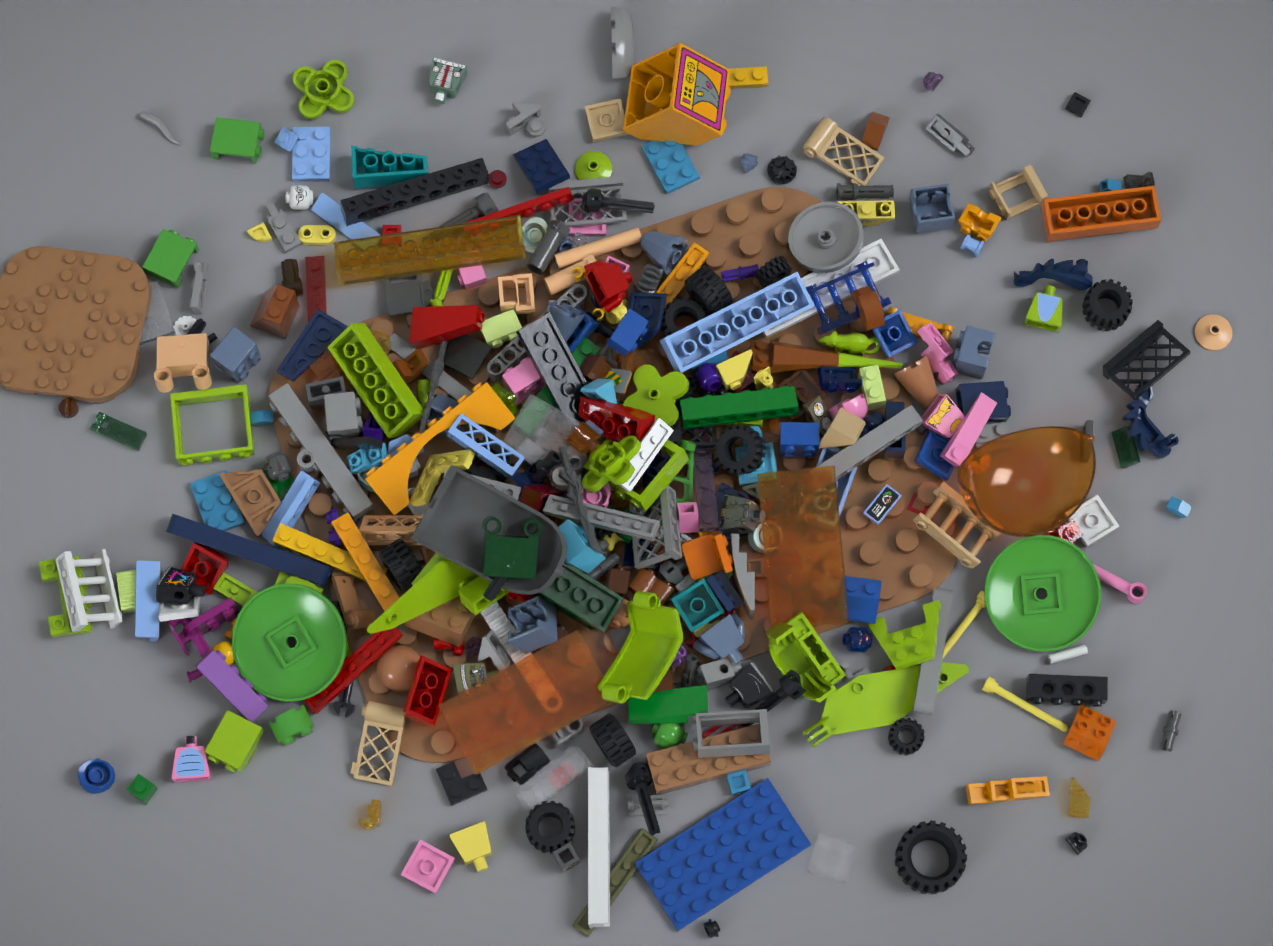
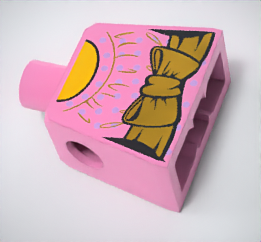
(942, 416)

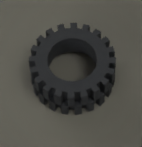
(950, 842)

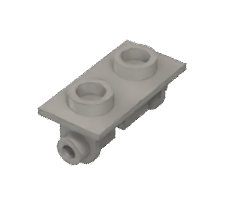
(659, 802)

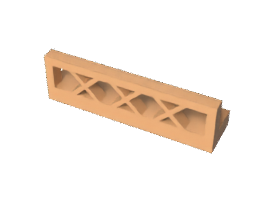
(385, 535)

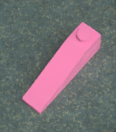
(968, 430)

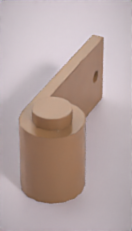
(353, 614)

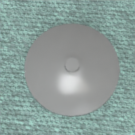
(826, 237)

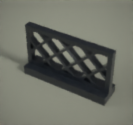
(1132, 352)
(676, 435)

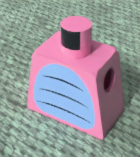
(191, 762)

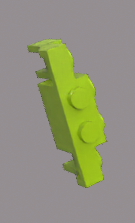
(60, 624)

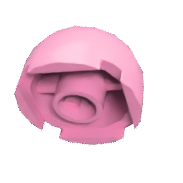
(856, 406)

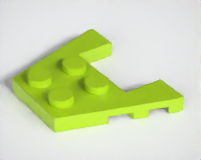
(911, 644)

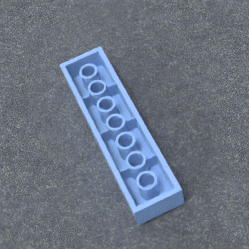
(736, 323)

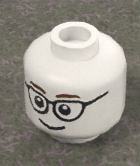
(299, 197)

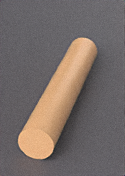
(598, 247)

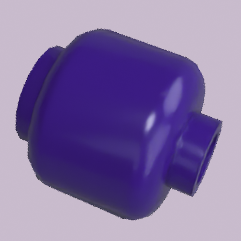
(709, 377)

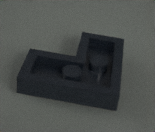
(457, 788)

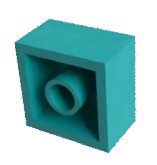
(697, 604)

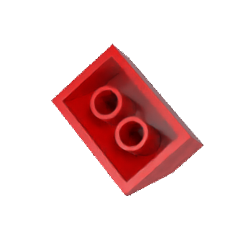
(426, 691)

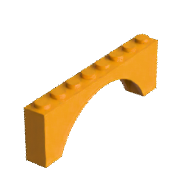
(391, 478)

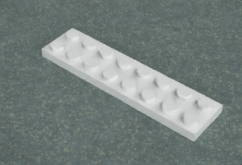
(883, 269)

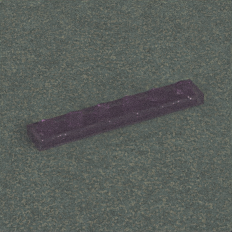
(705, 485)

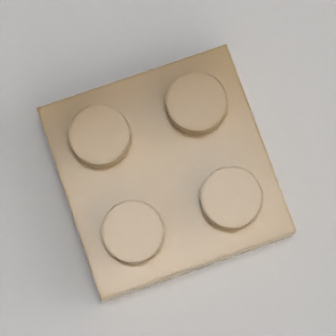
(606, 120)

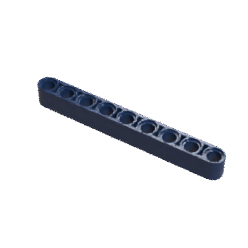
(249, 549)

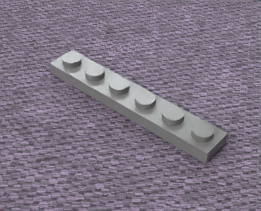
(603, 518)

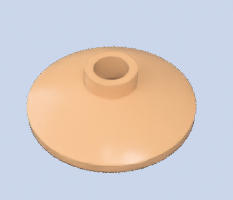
(1209, 339)

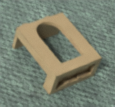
(1027, 176)

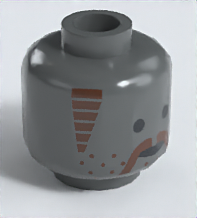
(278, 466)

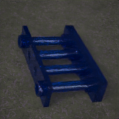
(844, 316)

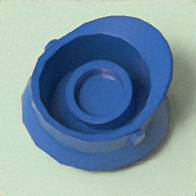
(96, 776)

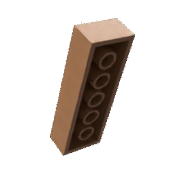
(681, 768)

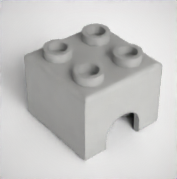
(343, 414)

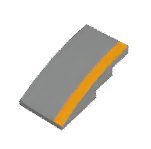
(743, 580)

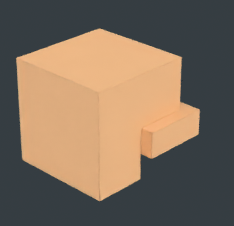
(517, 293)

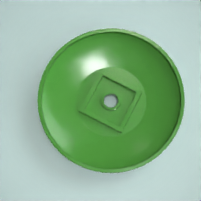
(1070, 589)
(263, 649)

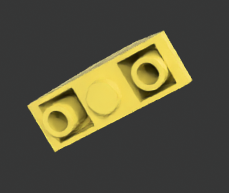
(872, 212)

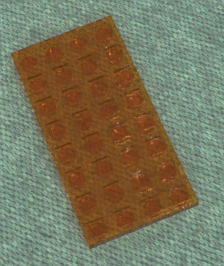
(803, 545)
(525, 702)

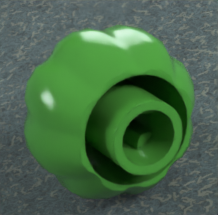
(668, 734)

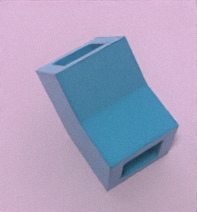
(1110, 185)
(262, 417)
(1178, 507)

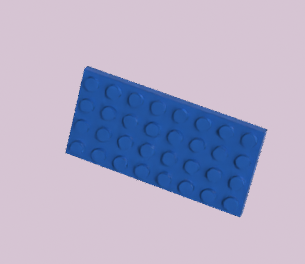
(722, 854)

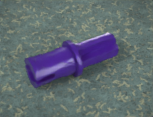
(739, 273)

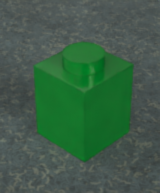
(142, 789)

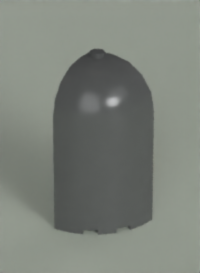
(455, 529)

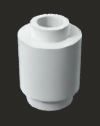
(557, 481)

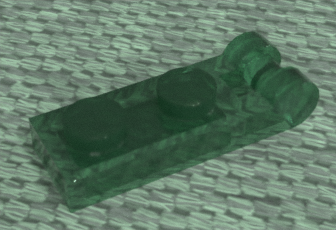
(119, 431)

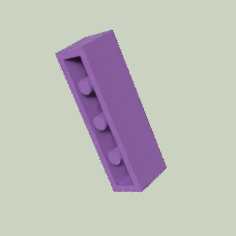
(231, 686)

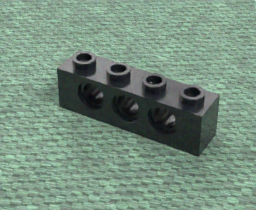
(1097, 686)

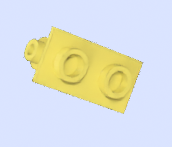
(763, 379)

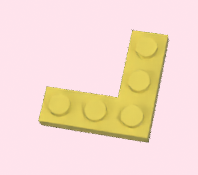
(435, 466)

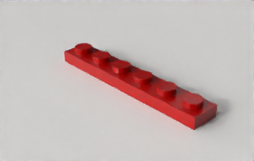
(529, 208)
(355, 666)

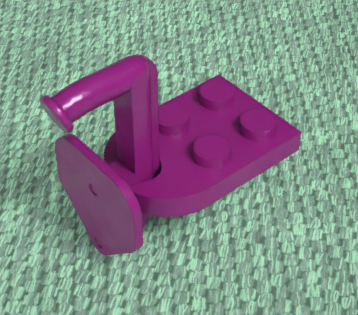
(202, 624)

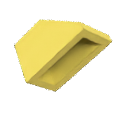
(734, 370)

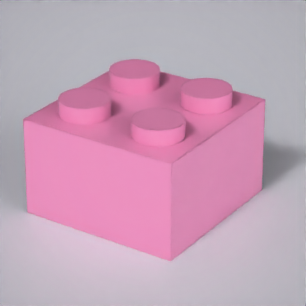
(522, 380)

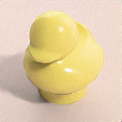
(617, 314)

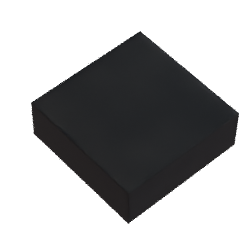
(1078, 104)

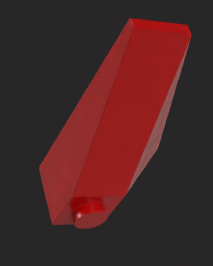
(615, 419)

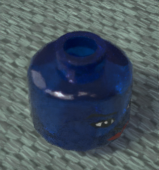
(857, 639)

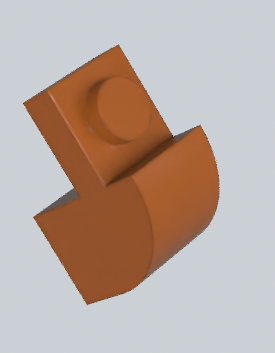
(869, 307)
(412, 366)

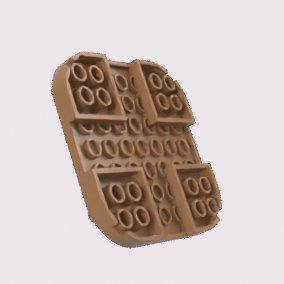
(71, 323)

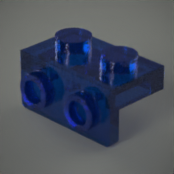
(838, 379)

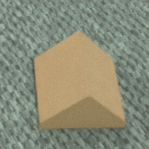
(842, 430)

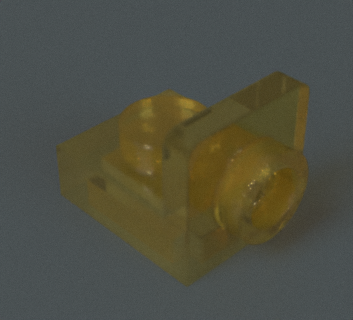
(374, 813)

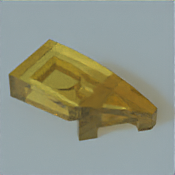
(1079, 800)

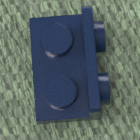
(724, 591)

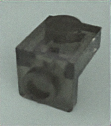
(1136, 181)

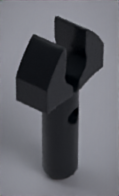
(345, 700)

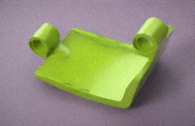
(646, 652)

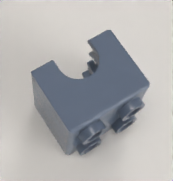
(931, 208)
(236, 355)
(967, 356)
(534, 624)

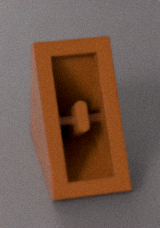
(875, 130)

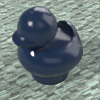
(872, 422)

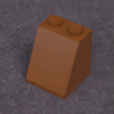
(276, 311)

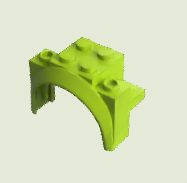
(799, 648)

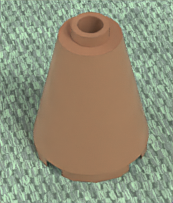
(919, 381)

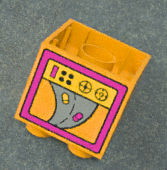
(677, 97)

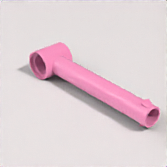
(1122, 585)

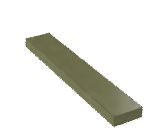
(621, 874)

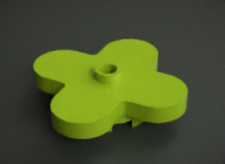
(316, 99)
(658, 393)
(611, 464)

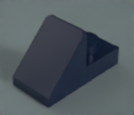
(523, 479)

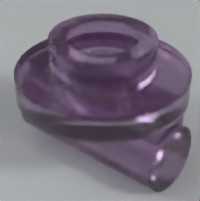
(932, 80)

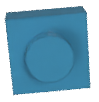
(738, 782)

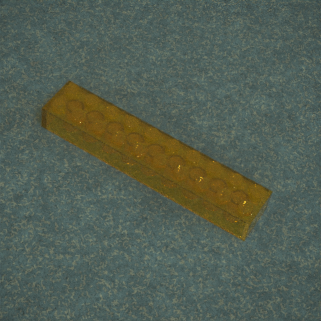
(429, 250)

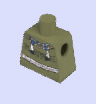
(470, 675)

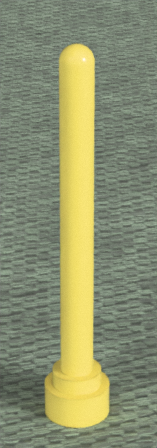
(980, 603)
(992, 686)

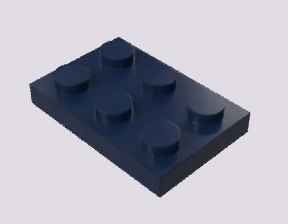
(541, 166)

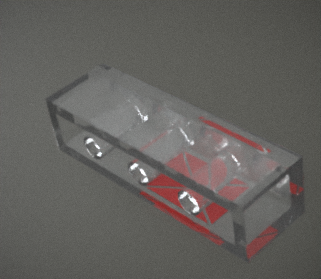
(553, 779)

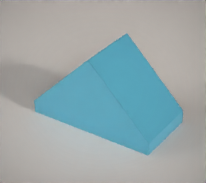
(600, 389)

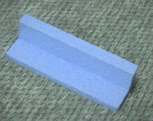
(292, 505)
(146, 605)

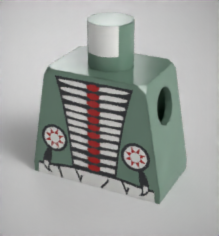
(446, 79)

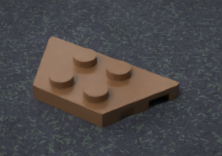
(253, 496)

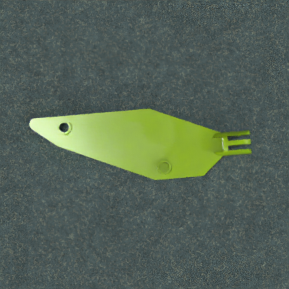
(431, 591)
(875, 700)

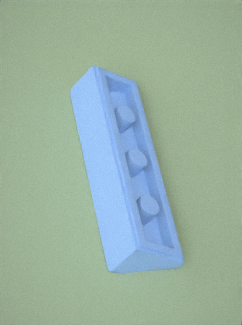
(331, 213)

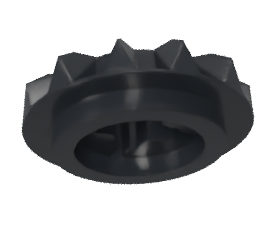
(786, 176)

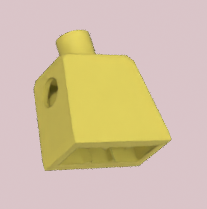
(473, 845)

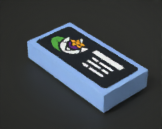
(882, 505)

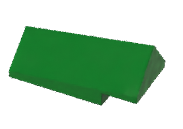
(669, 705)

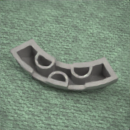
(624, 43)

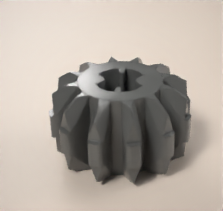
(649, 279)

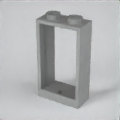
(727, 718)

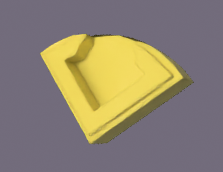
(260, 233)

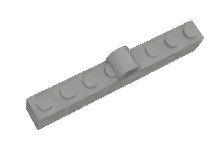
(320, 452)

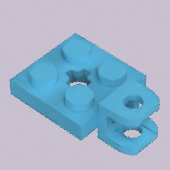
(768, 465)

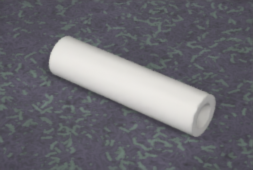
(1067, 654)

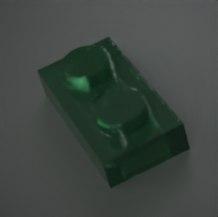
(1125, 448)

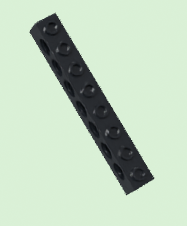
(414, 191)

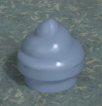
(748, 162)

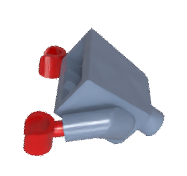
(721, 639)

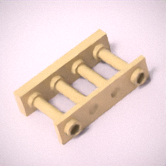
(948, 495)

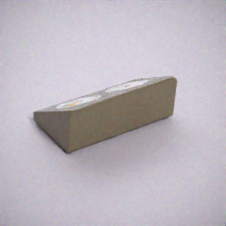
(818, 414)

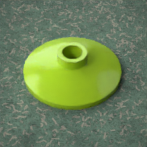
(583, 168)

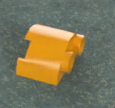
(978, 223)

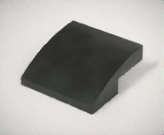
(466, 355)

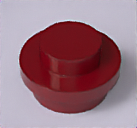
(497, 179)

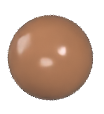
(397, 668)

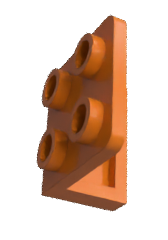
(707, 555)
(1089, 732)

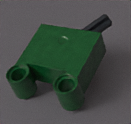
(508, 555)

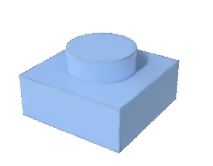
(286, 139)

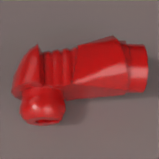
(442, 645)

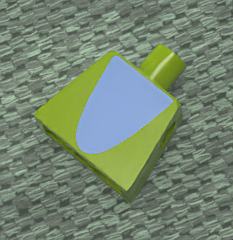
(1045, 310)

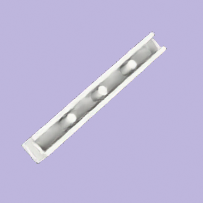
(598, 847)

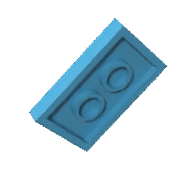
(670, 164)
(216, 503)

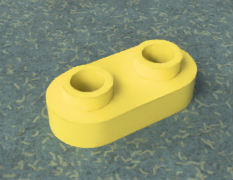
(316, 236)

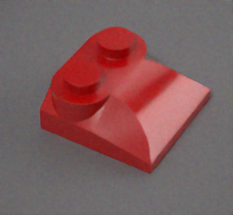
(206, 564)

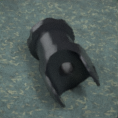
(543, 467)

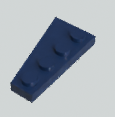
(310, 345)

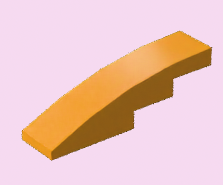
(1007, 790)

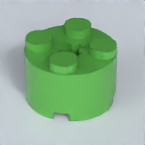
(292, 724)

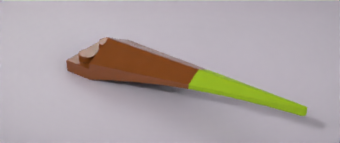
(789, 357)

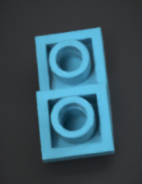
(366, 459)

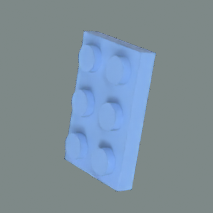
(311, 154)

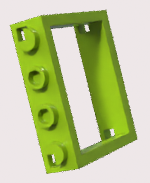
(205, 396)
(658, 484)

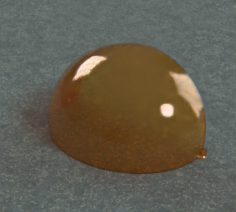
(1028, 479)

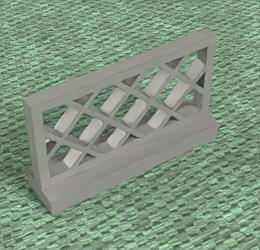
(580, 187)
(670, 536)

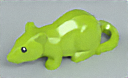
(854, 343)

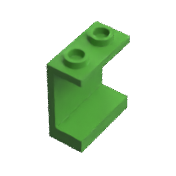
(237, 138)
(169, 257)

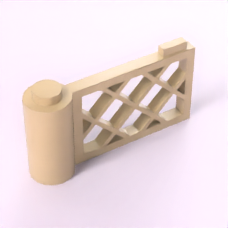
(821, 141)
(385, 717)

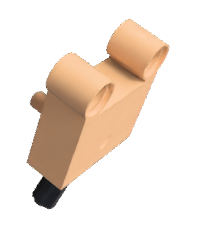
(183, 357)

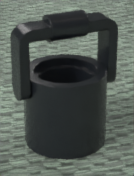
(531, 759)

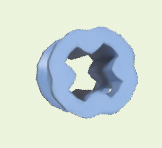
(972, 245)

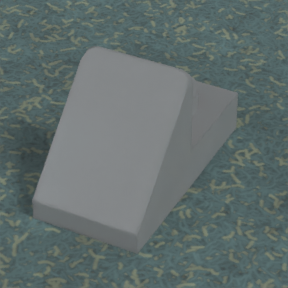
(524, 114)
(492, 647)

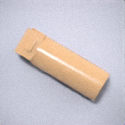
(565, 278)

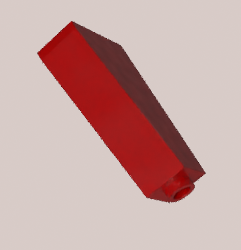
(443, 323)

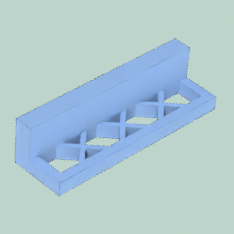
(482, 453)

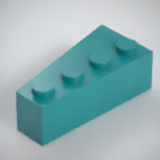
(385, 168)

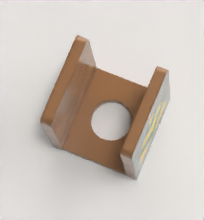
(623, 384)

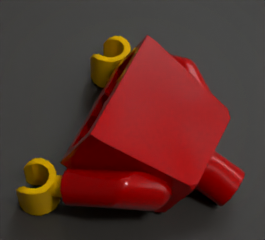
(606, 283)

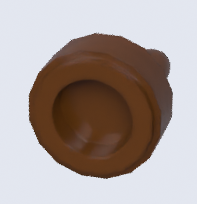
(68, 408)

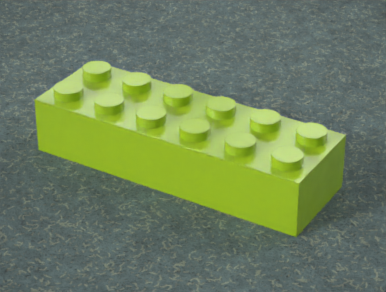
(376, 380)

